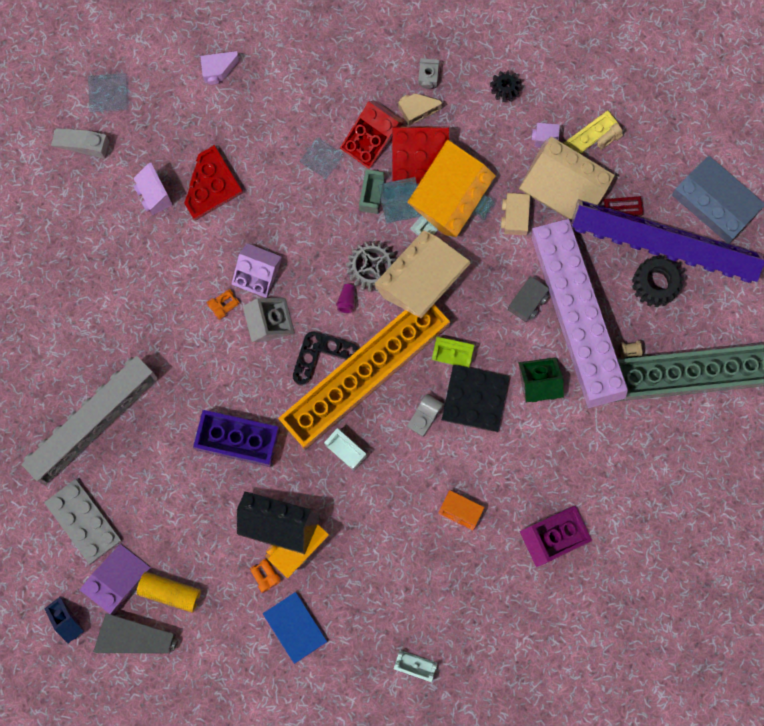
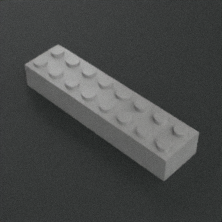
(89, 420)

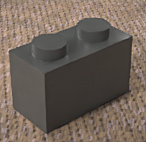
(528, 299)

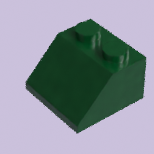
(541, 380)

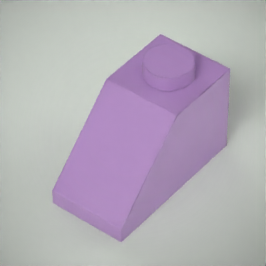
(218, 66)

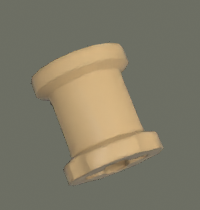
(630, 350)

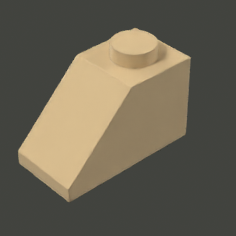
(418, 107)

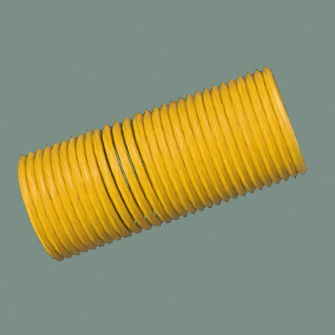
(158, 588)

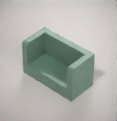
(370, 193)

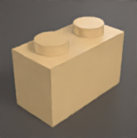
(516, 214)

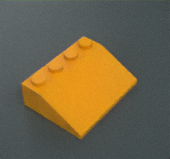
(451, 189)

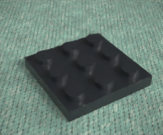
(475, 398)

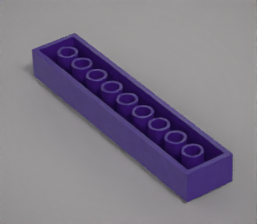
(667, 241)

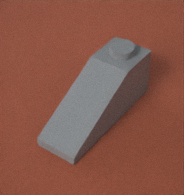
(81, 142)

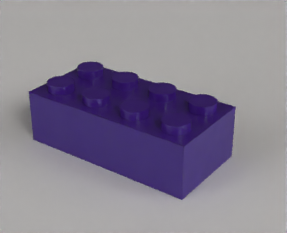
(236, 438)

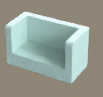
(345, 449)

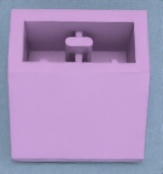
(256, 270)

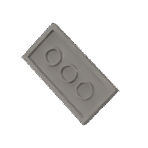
(82, 521)

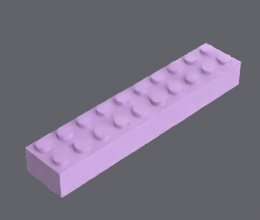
(579, 314)

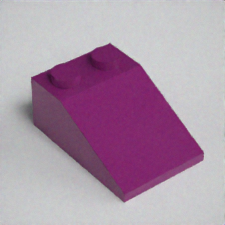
(555, 536)

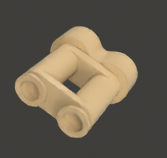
(613, 134)

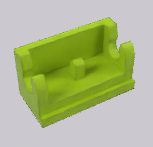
(452, 352)

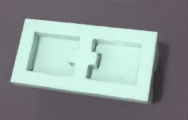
(415, 666)

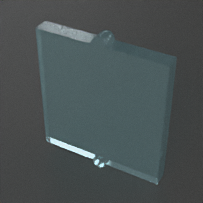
(321, 158)

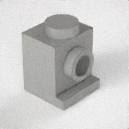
(425, 80)

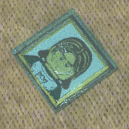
(107, 92)

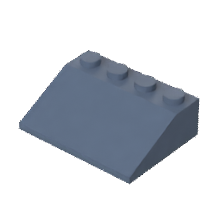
(718, 199)

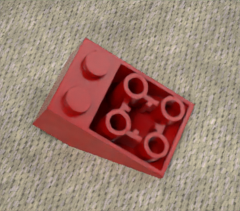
(370, 133)

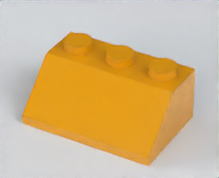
(288, 561)

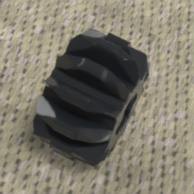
(507, 92)

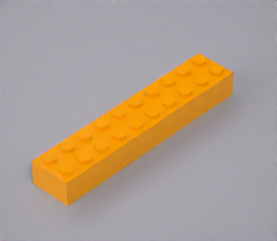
(361, 374)

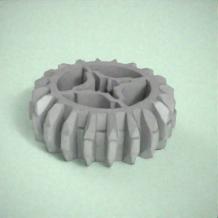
(365, 269)

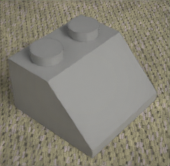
(268, 319)

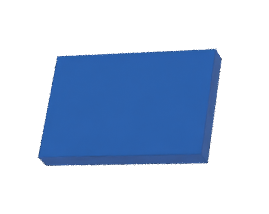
(294, 627)

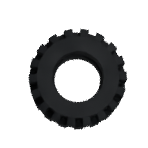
(653, 296)

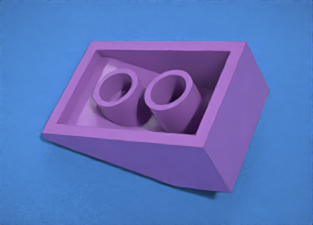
(115, 579)

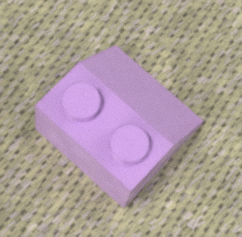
(152, 190)

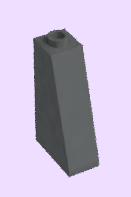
(127, 636)

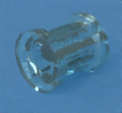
(483, 207)

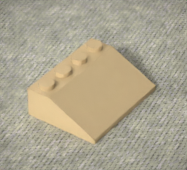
(563, 176)
(421, 274)

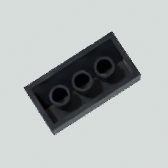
(275, 522)

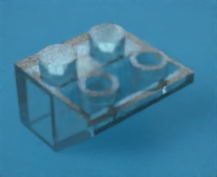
(395, 198)

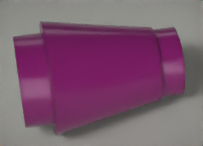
(346, 300)

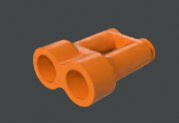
(219, 310)
(265, 583)

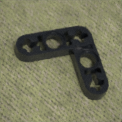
(319, 347)

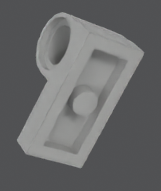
(425, 415)

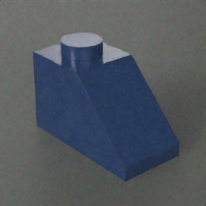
(63, 620)

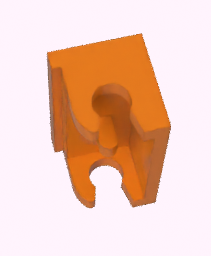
(461, 510)

